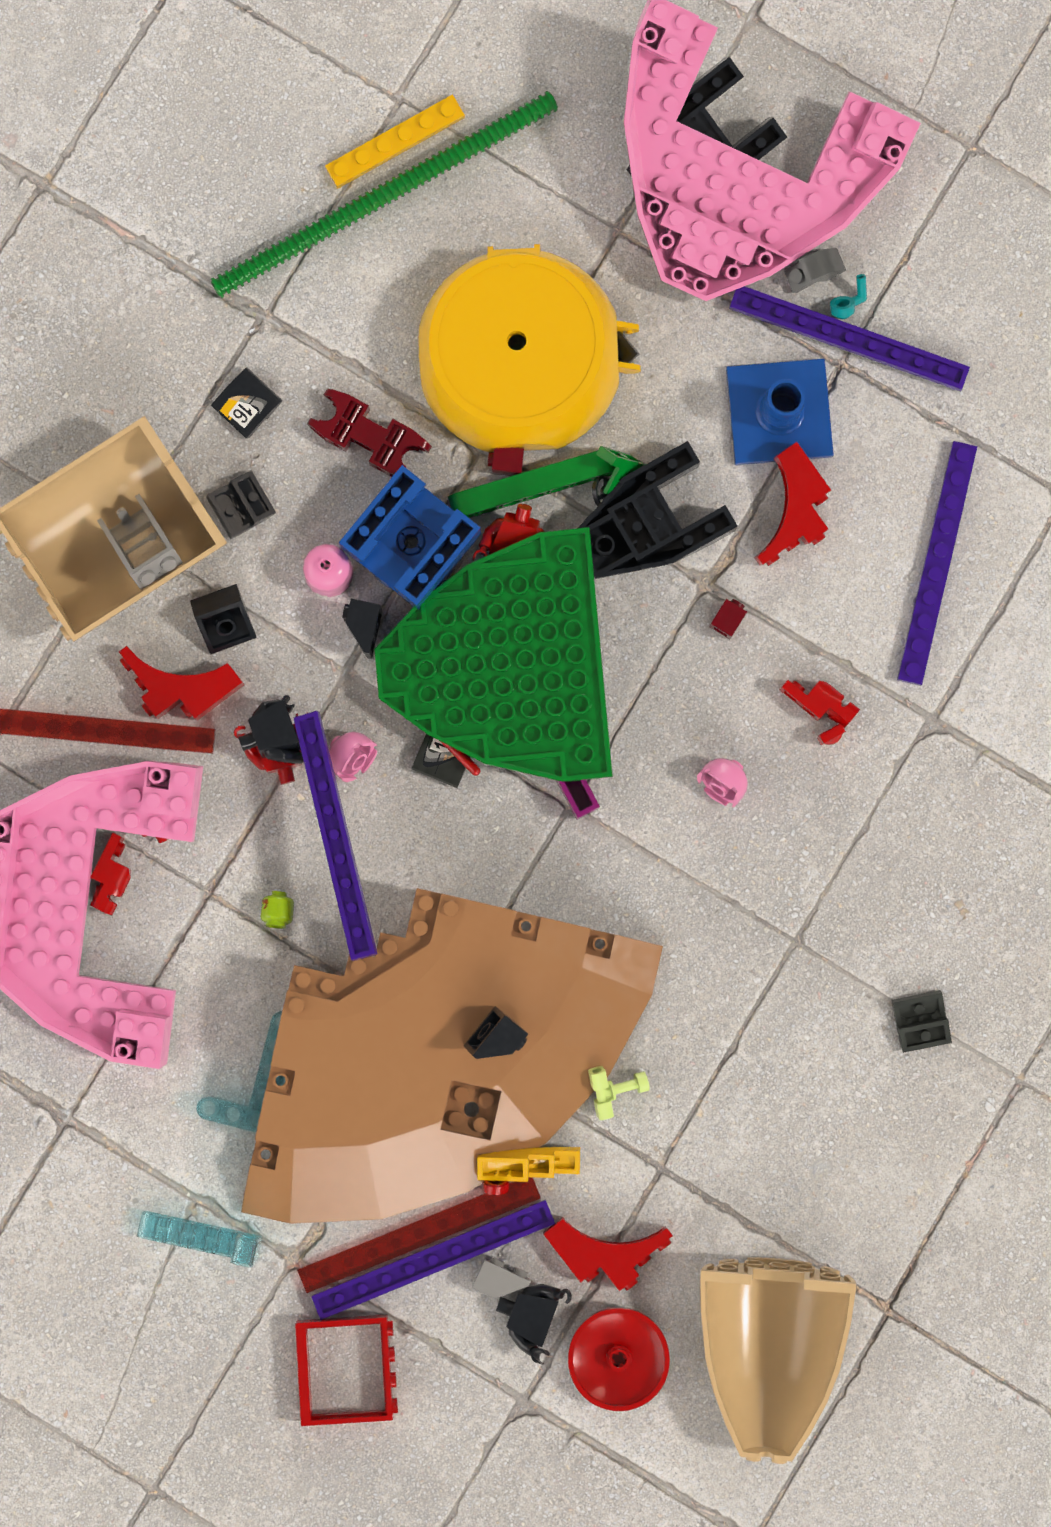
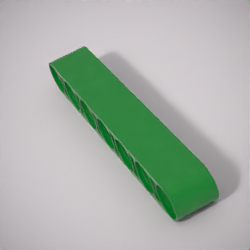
(530, 485)

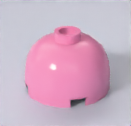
(350, 754)
(724, 781)

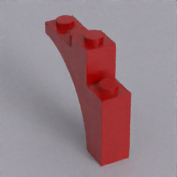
(799, 519)
(165, 690)
(617, 1259)

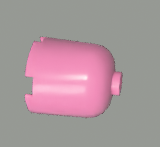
(332, 580)

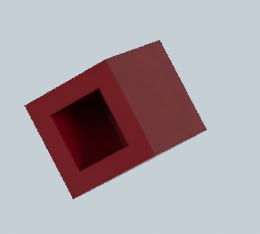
(506, 461)
(728, 618)

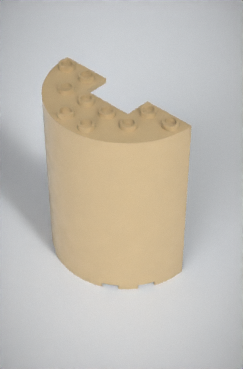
(67, 550)

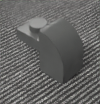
(815, 268)

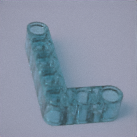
(246, 1111)
(239, 1246)

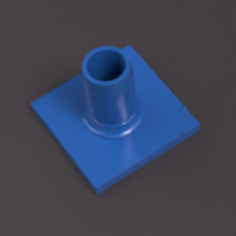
(777, 407)

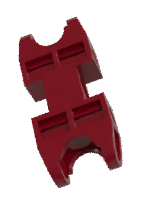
(352, 426)

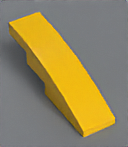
(528, 1162)

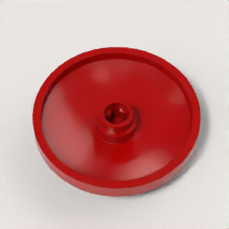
(618, 1359)

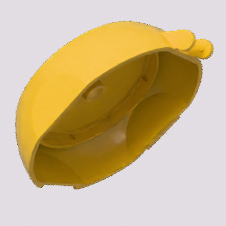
(528, 395)

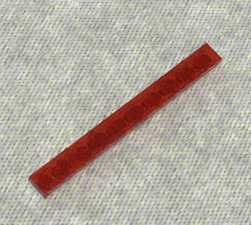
(107, 731)
(416, 1235)

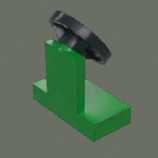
(624, 464)

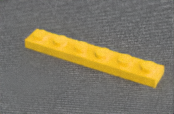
(395, 141)

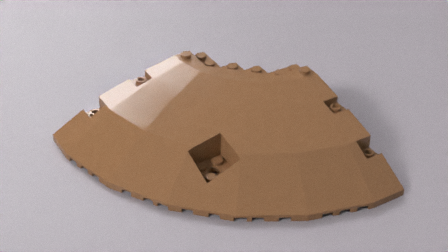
(383, 1066)

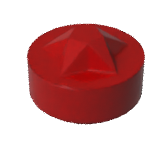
(496, 1187)

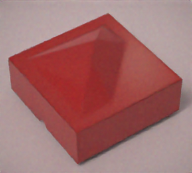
(832, 735)

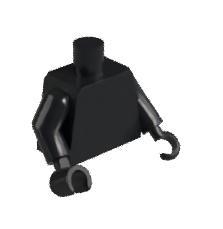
(273, 732)
(532, 1316)

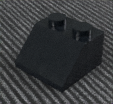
(223, 619)
(363, 622)
(496, 1036)

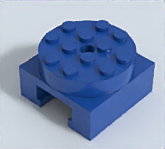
(402, 512)

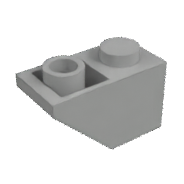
(498, 1280)

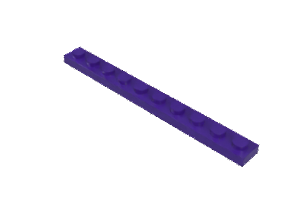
(849, 338)
(937, 563)
(335, 836)
(433, 1259)

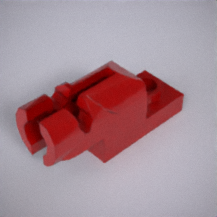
(821, 700)
(111, 875)

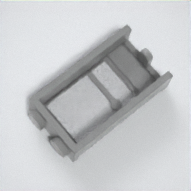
(142, 545)

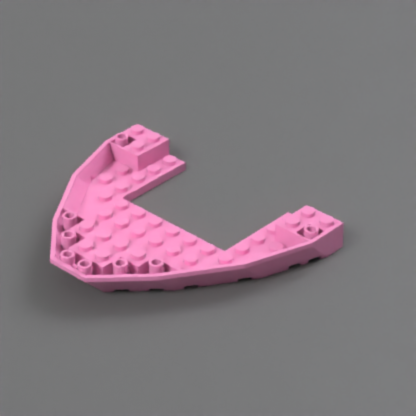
(717, 212)
(44, 903)

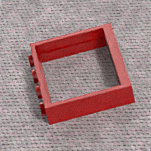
(304, 1379)

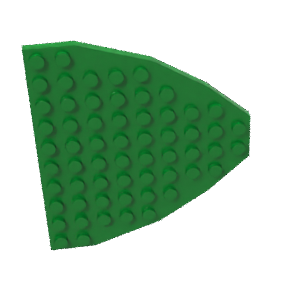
(508, 661)

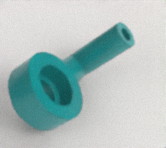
(844, 306)

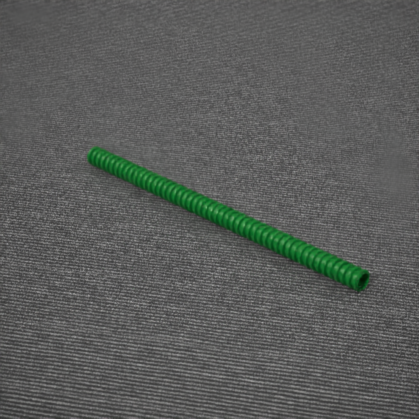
(385, 193)

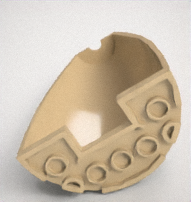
(773, 1348)

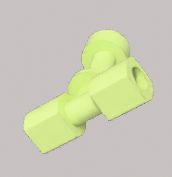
(607, 1091)

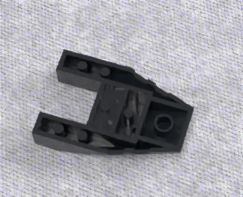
(709, 88)
(636, 526)

